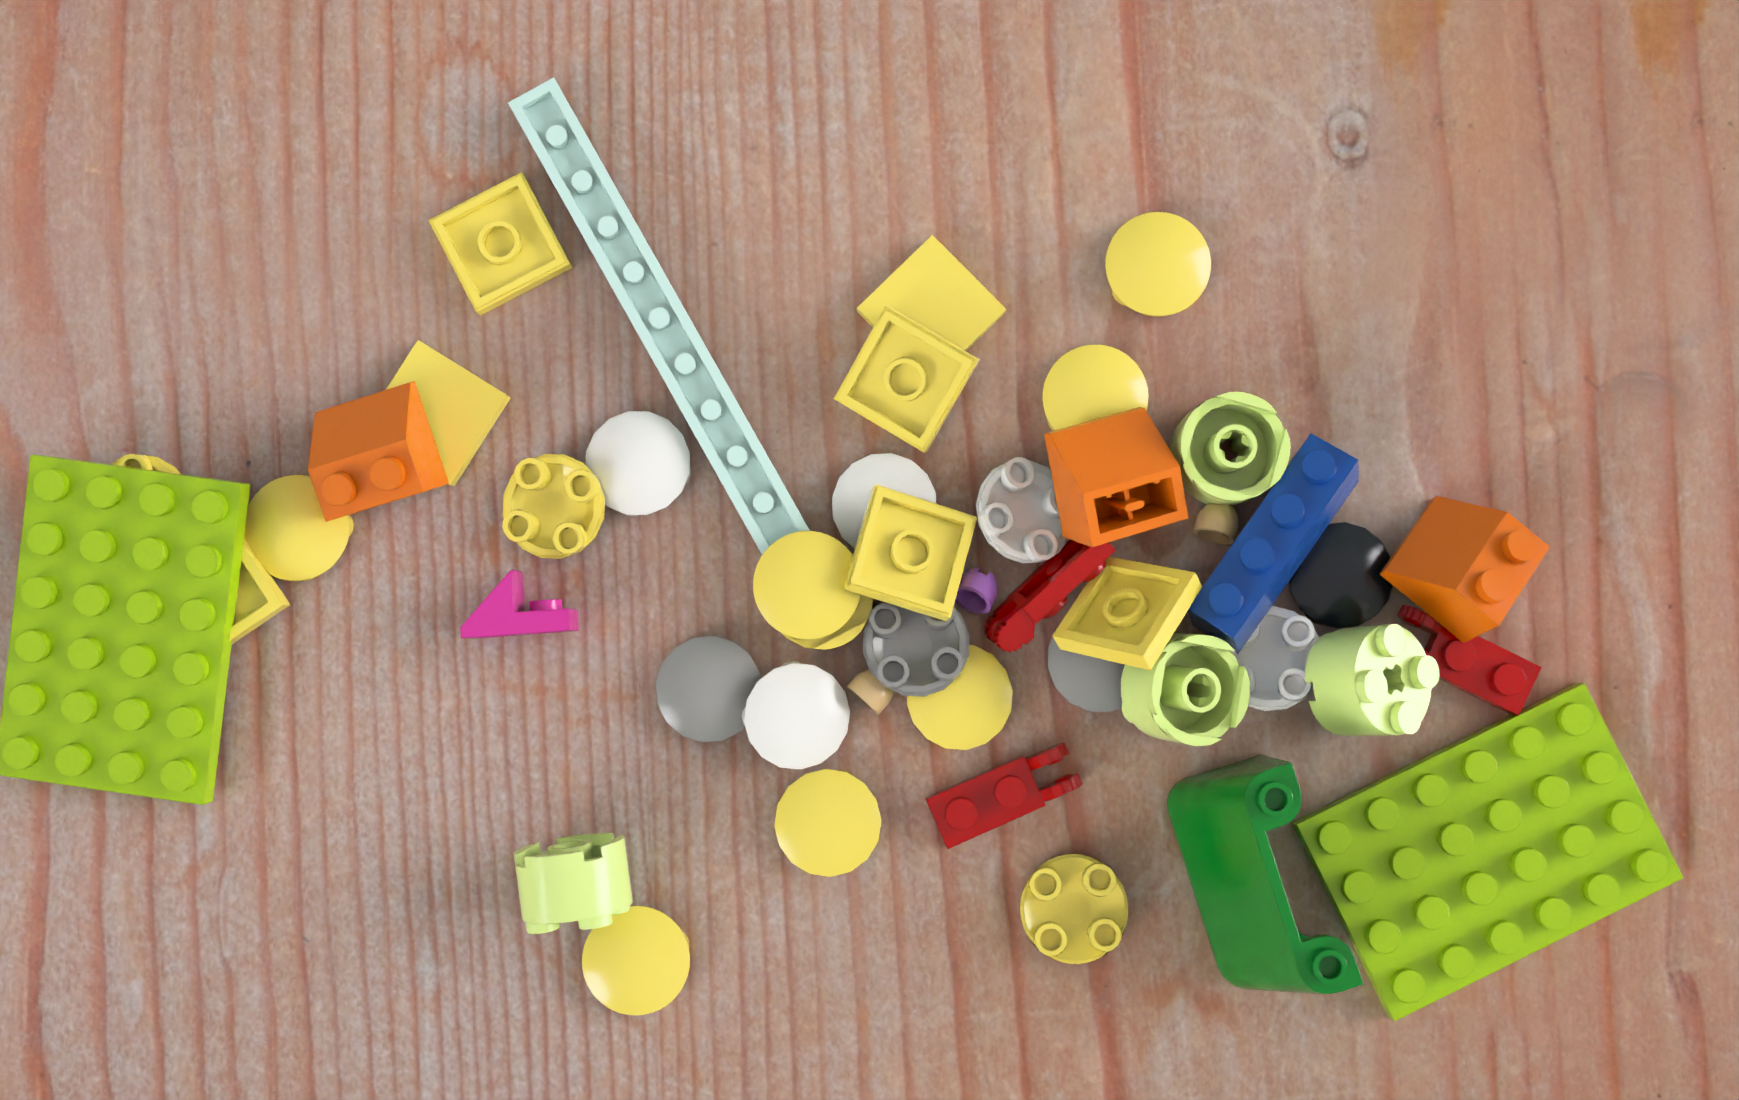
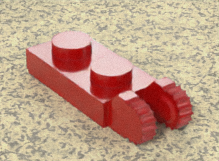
(1044, 593)
(1476, 665)
(997, 796)

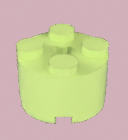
(1254, 434)
(1370, 681)
(1189, 693)
(573, 881)

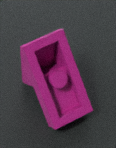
(505, 614)

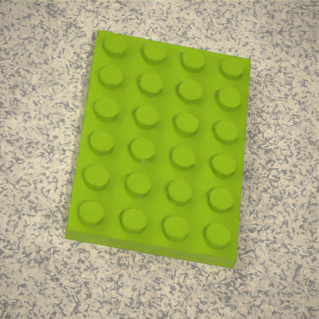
(122, 629)
(1487, 850)

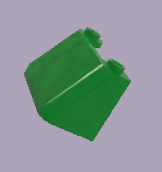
(1237, 884)

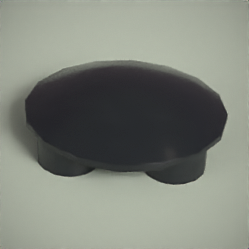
(1342, 578)

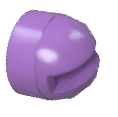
(977, 591)

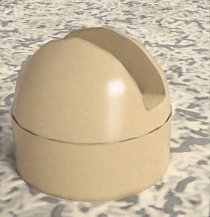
(1217, 524)
(870, 691)

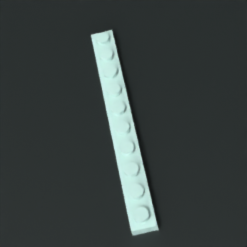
(657, 314)

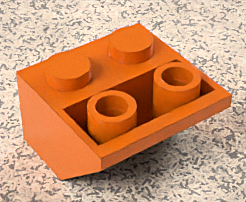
(1114, 478)

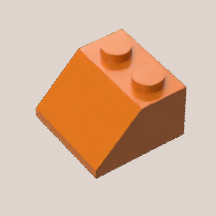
(373, 452)
(1465, 564)

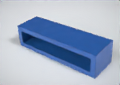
(1274, 542)

